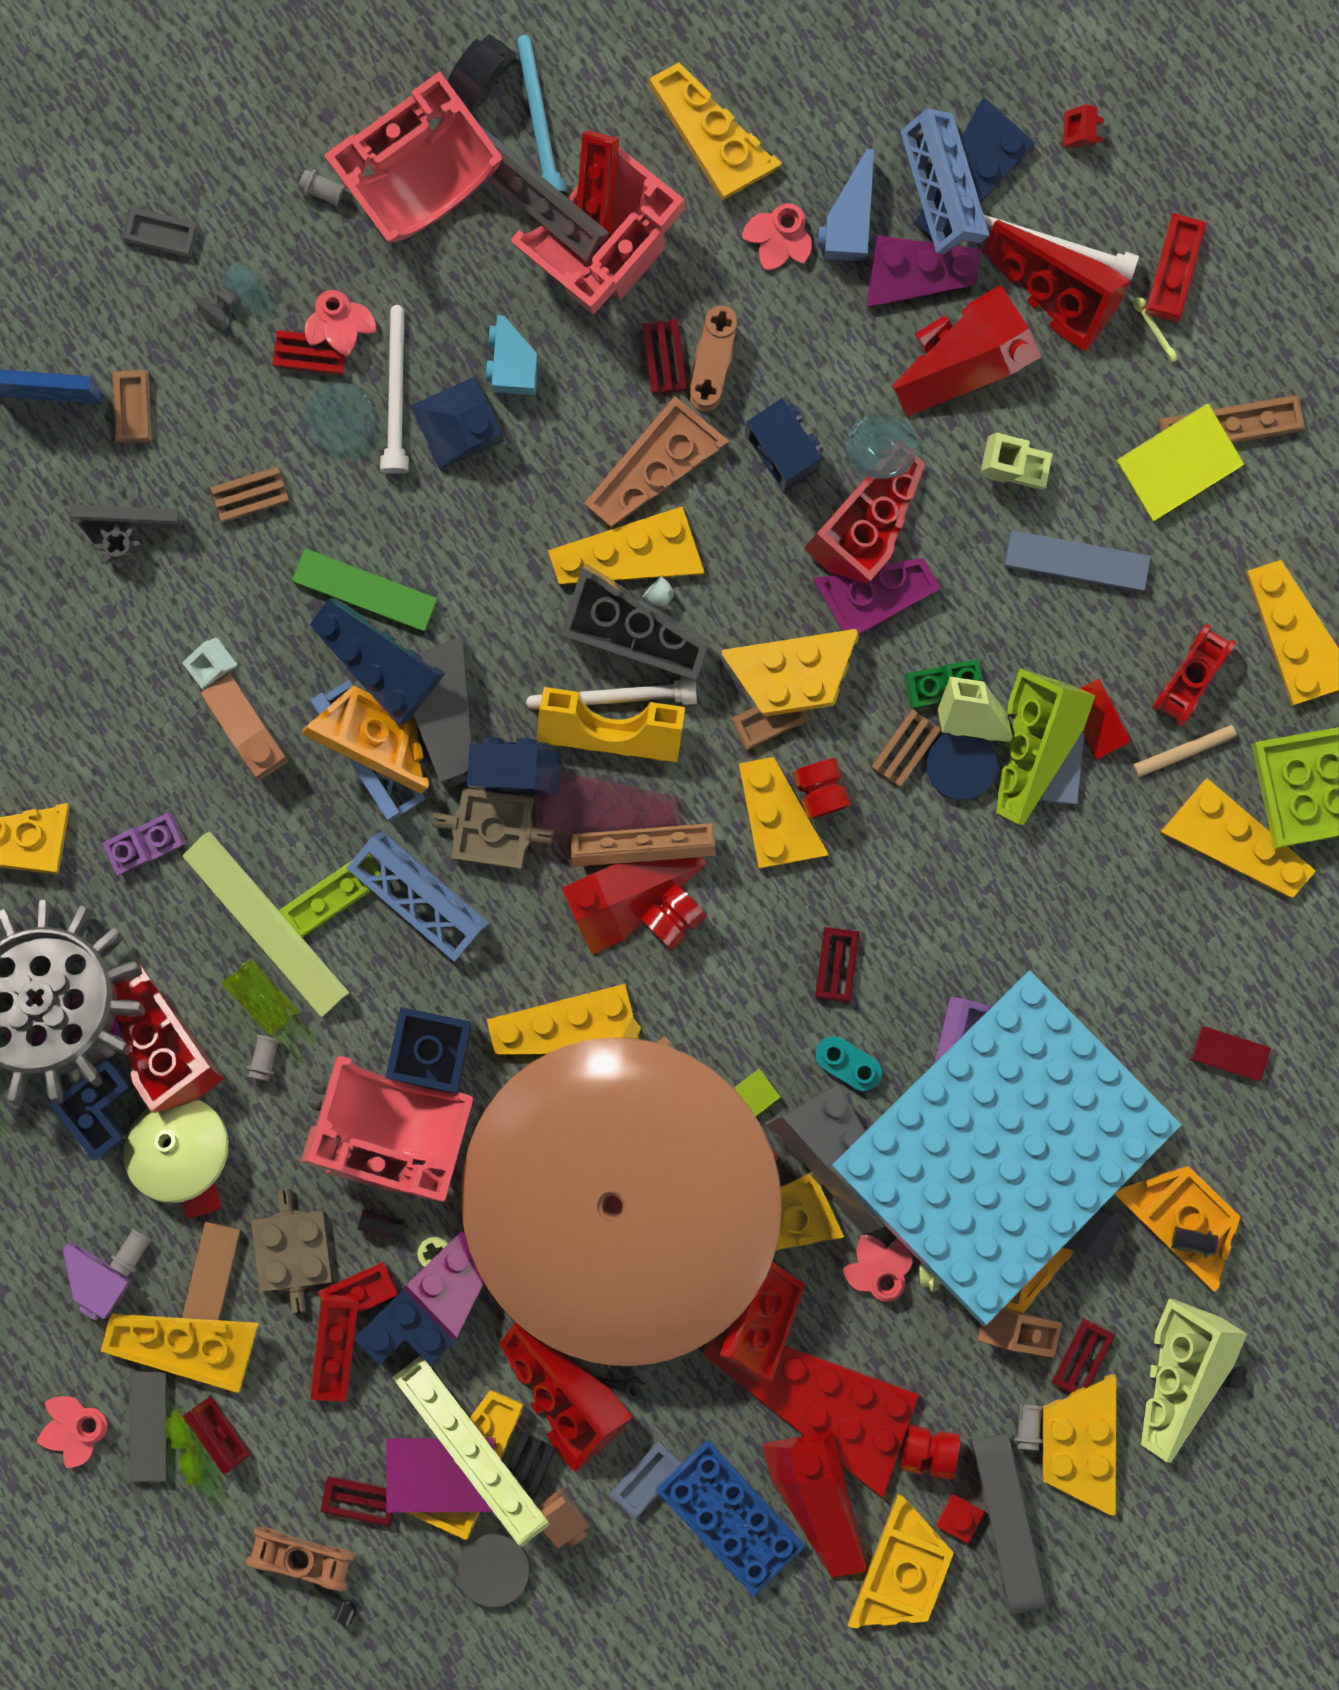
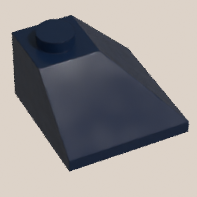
(457, 423)

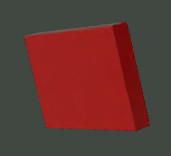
(761, 1331)

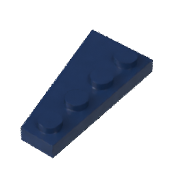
(992, 151)
(383, 667)

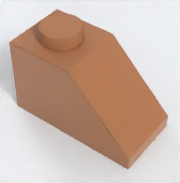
(1022, 1333)
(565, 1519)

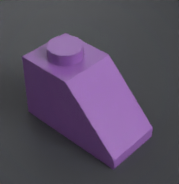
(94, 1282)

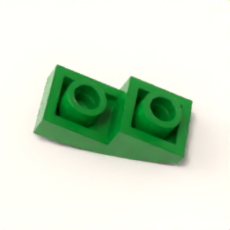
(929, 685)

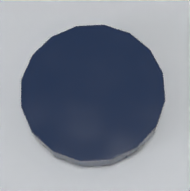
(961, 766)

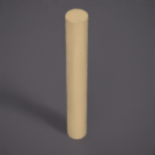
(1185, 750)

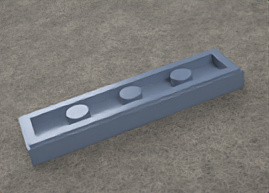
(1077, 561)

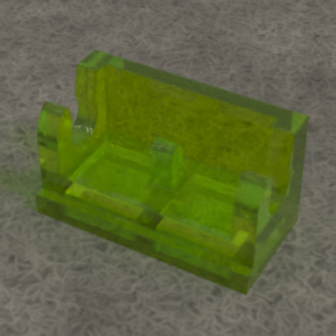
(261, 997)

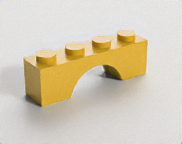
(570, 723)

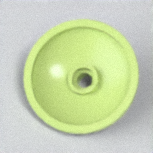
(188, 1163)

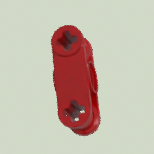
(1180, 694)

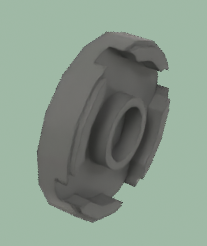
(493, 1570)

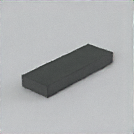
(126, 516)
(147, 1426)

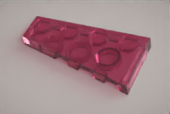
(602, 806)

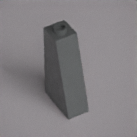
(445, 714)

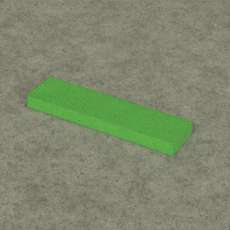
(365, 590)

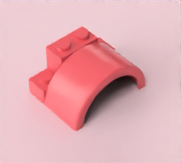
(416, 169)
(641, 216)
(386, 1127)

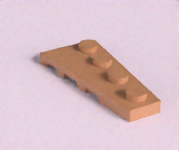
(659, 458)

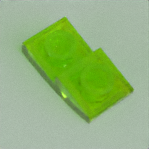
(183, 1437)

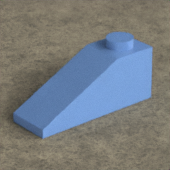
(849, 219)

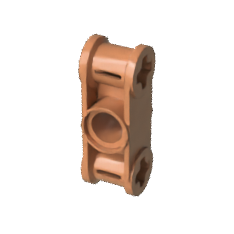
(713, 358)
(279, 1558)

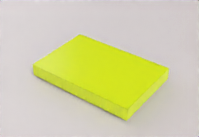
(1179, 462)

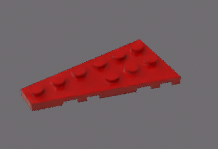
(821, 1396)

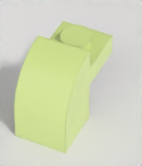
(1013, 461)

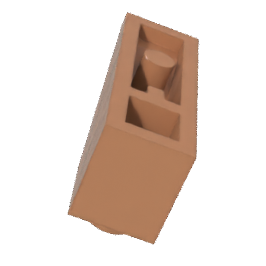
(244, 727)

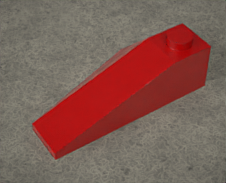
(1068, 285)
(978, 350)
(614, 899)
(165, 1055)
(576, 1404)
(815, 1490)

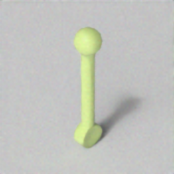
(1140, 306)

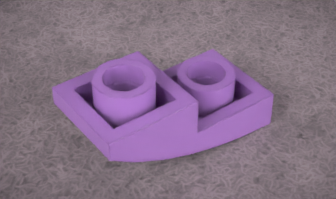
(144, 843)

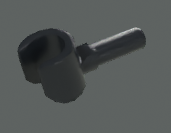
(1235, 1378)
(622, 1385)
(345, 1609)

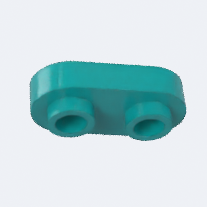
(849, 1062)

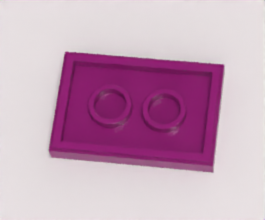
(428, 1479)

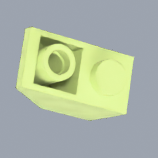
(973, 711)

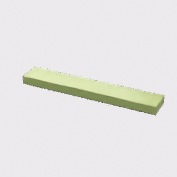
(265, 924)
(471, 1451)

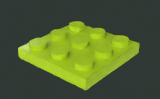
(1300, 786)

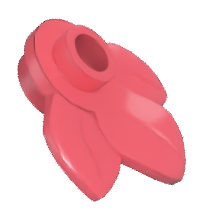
(776, 240)
(338, 326)
(876, 1262)
(67, 1429)

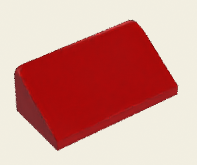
(1103, 727)

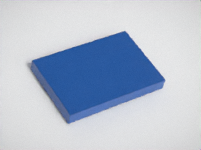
(49, 387)

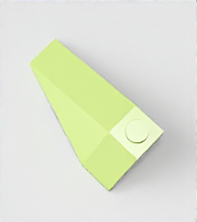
(1192, 1366)

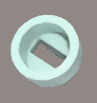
(659, 593)

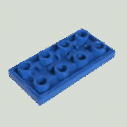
(730, 1517)

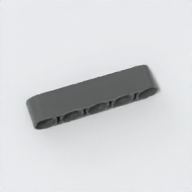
(1008, 1524)

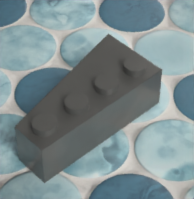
(627, 625)
(819, 1135)

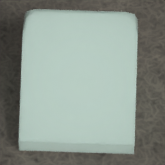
(209, 663)

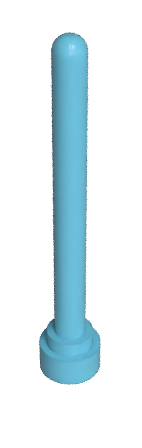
(538, 115)

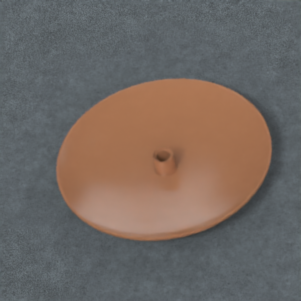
(691, 1186)

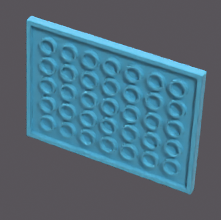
(1005, 1147)

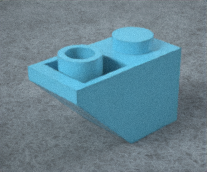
(514, 360)

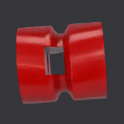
(821, 788)
(673, 917)
(930, 1452)

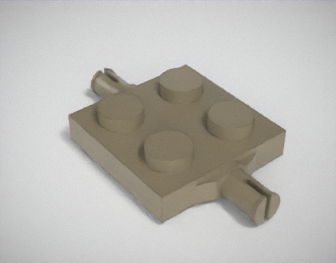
(492, 828)
(291, 1250)

